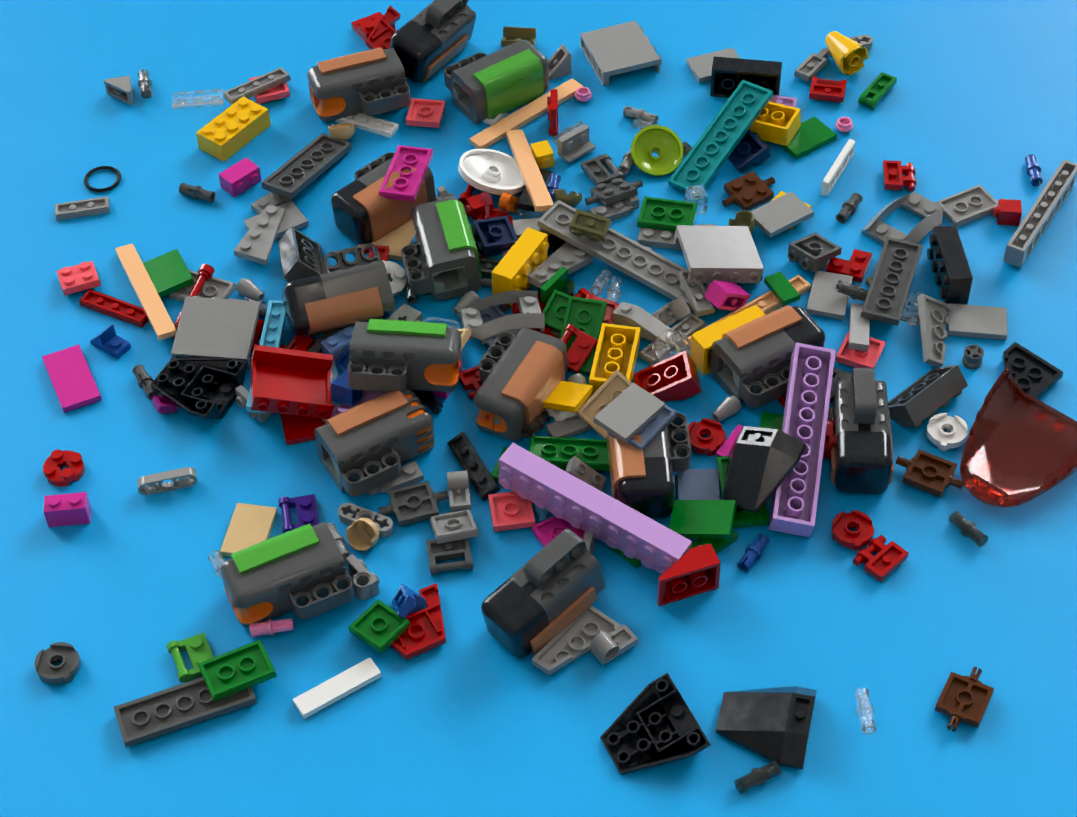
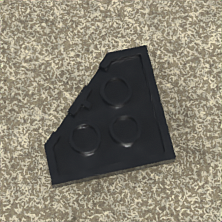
(1030, 371)

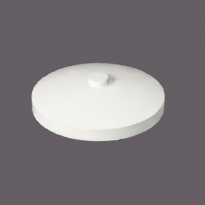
(491, 171)

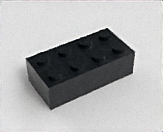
(729, 72)
(950, 265)

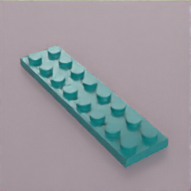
(721, 136)

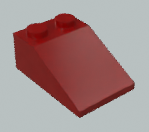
(671, 378)
(689, 576)

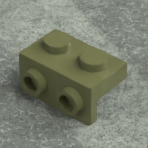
(514, 34)
(590, 225)

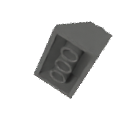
(299, 255)
(926, 396)

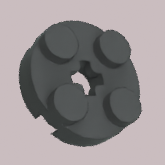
(57, 674)

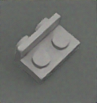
(575, 144)

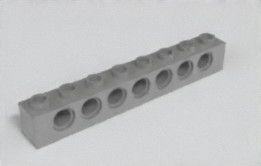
(1041, 214)

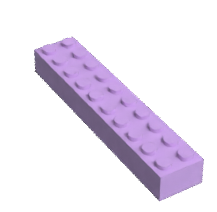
(806, 420)
(591, 510)

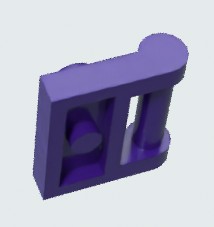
(305, 508)

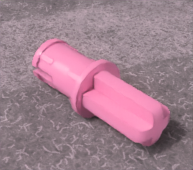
(270, 627)

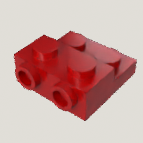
(365, 26)

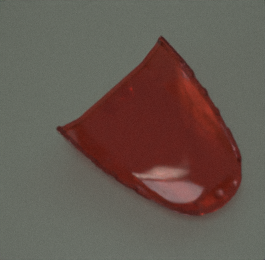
(1017, 447)

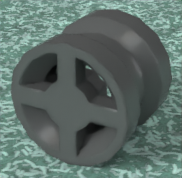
(973, 356)

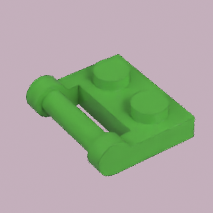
(198, 652)

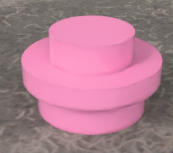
(583, 94)
(844, 124)

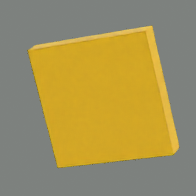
(568, 396)

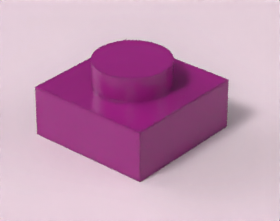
(164, 405)

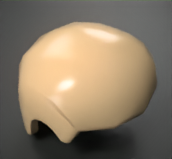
(342, 131)
(362, 534)

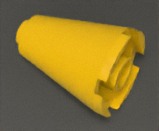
(846, 52)

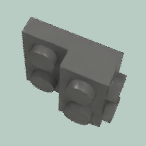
(812, 252)

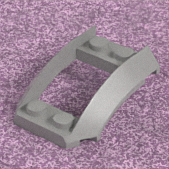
(914, 203)
(529, 316)

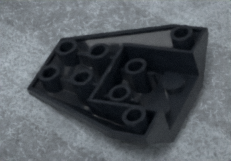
(201, 384)
(758, 465)
(769, 722)
(654, 730)

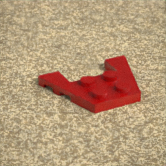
(383, 31)
(425, 629)

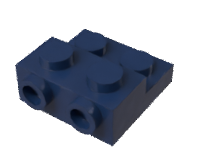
(749, 151)
(493, 235)

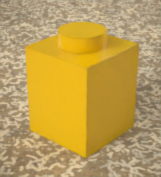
(543, 154)

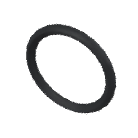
(101, 168)

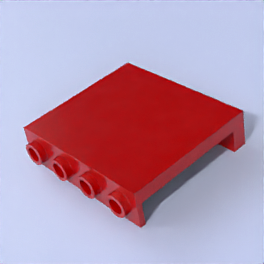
(291, 382)

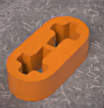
(508, 202)

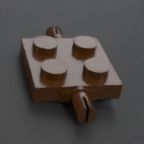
(748, 191)
(929, 473)
(964, 699)

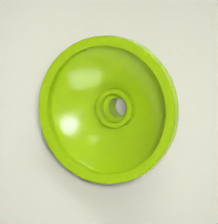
(657, 140)

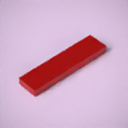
(114, 307)

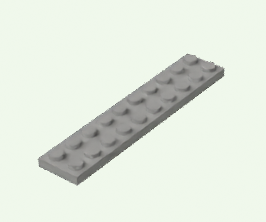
(619, 253)

